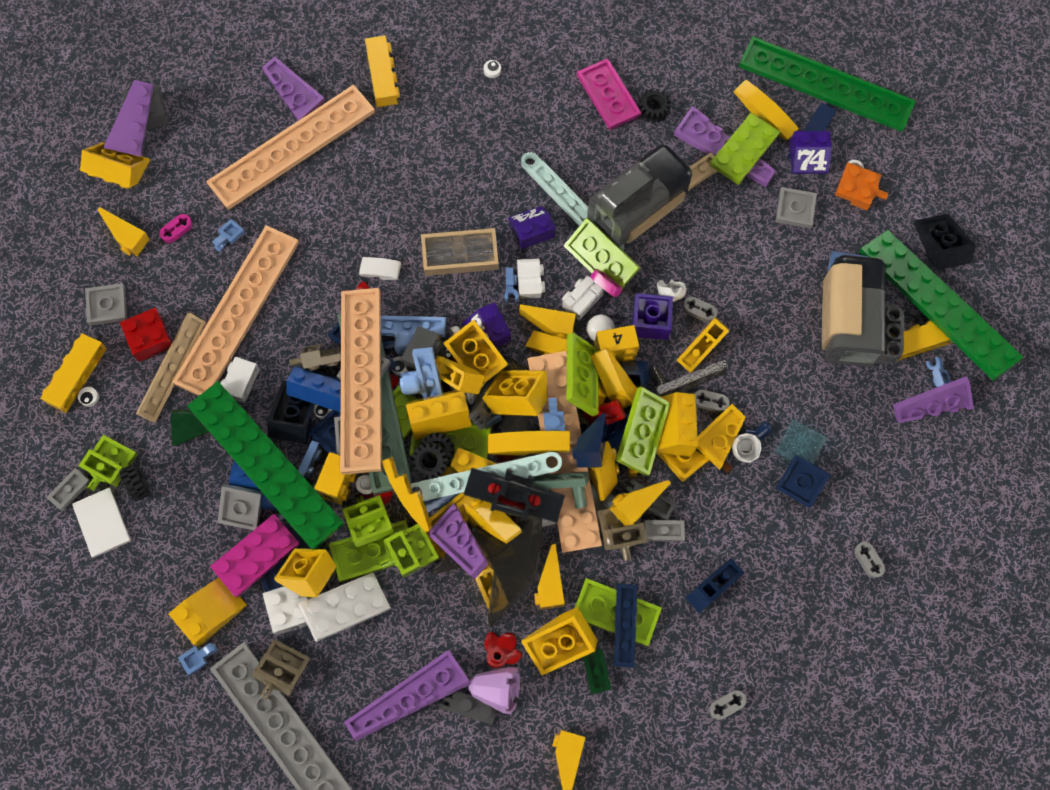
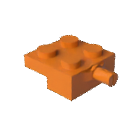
(859, 186)

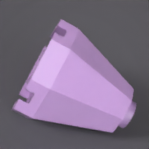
(497, 688)

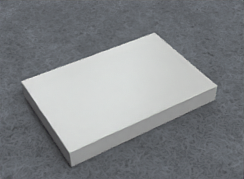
(101, 522)

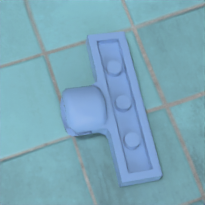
(405, 326)
(425, 378)

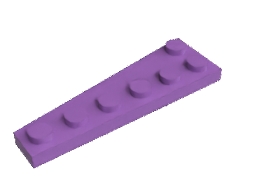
(708, 138)
(421, 689)

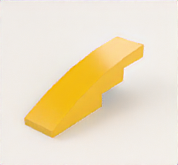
(765, 108)
(528, 442)
(411, 500)

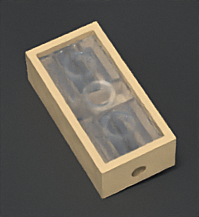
(459, 252)

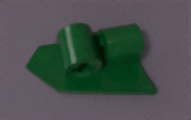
(185, 426)

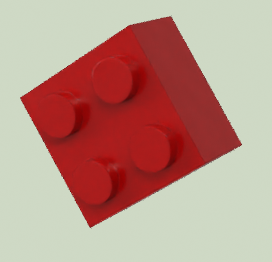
(146, 334)

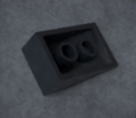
(944, 241)
(290, 417)

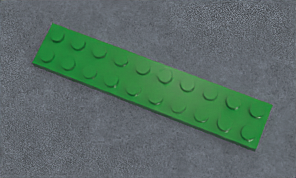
(827, 84)
(943, 306)
(265, 465)

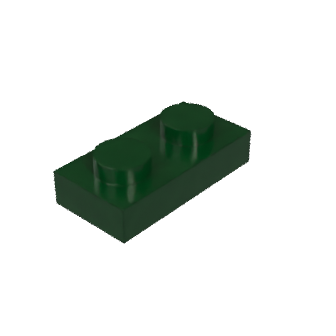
(597, 672)

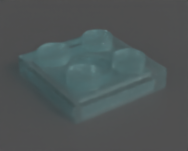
(801, 441)

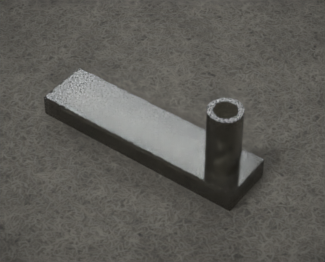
(688, 381)

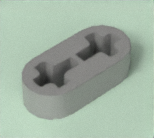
(701, 305)
(709, 405)
(873, 557)
(724, 701)

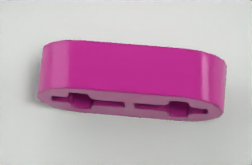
(175, 228)
(606, 282)

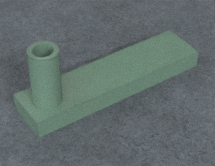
(567, 480)

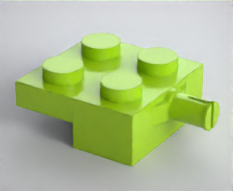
(106, 461)
(367, 520)
(409, 550)

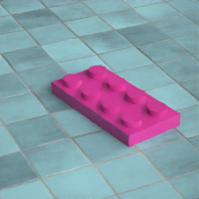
(608, 94)
(255, 555)

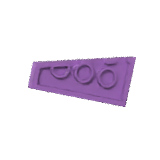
(132, 120)

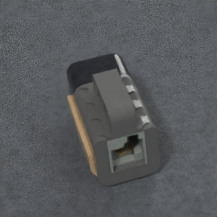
(640, 195)
(856, 315)

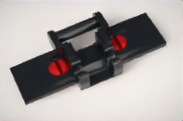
(514, 492)

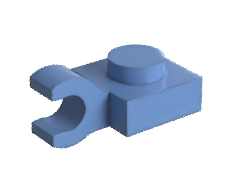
(230, 233)
(511, 279)
(940, 374)
(553, 419)
(195, 658)

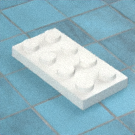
(344, 607)

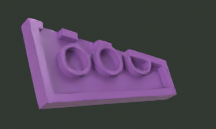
(294, 91)
(943, 398)
(458, 541)

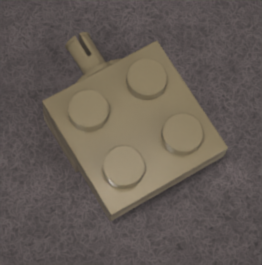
(313, 356)
(617, 535)
(280, 668)

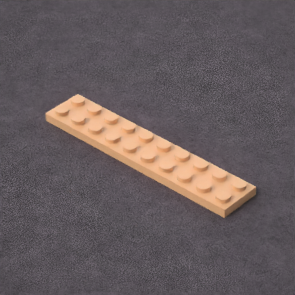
(290, 147)
(236, 311)
(361, 382)
(576, 526)

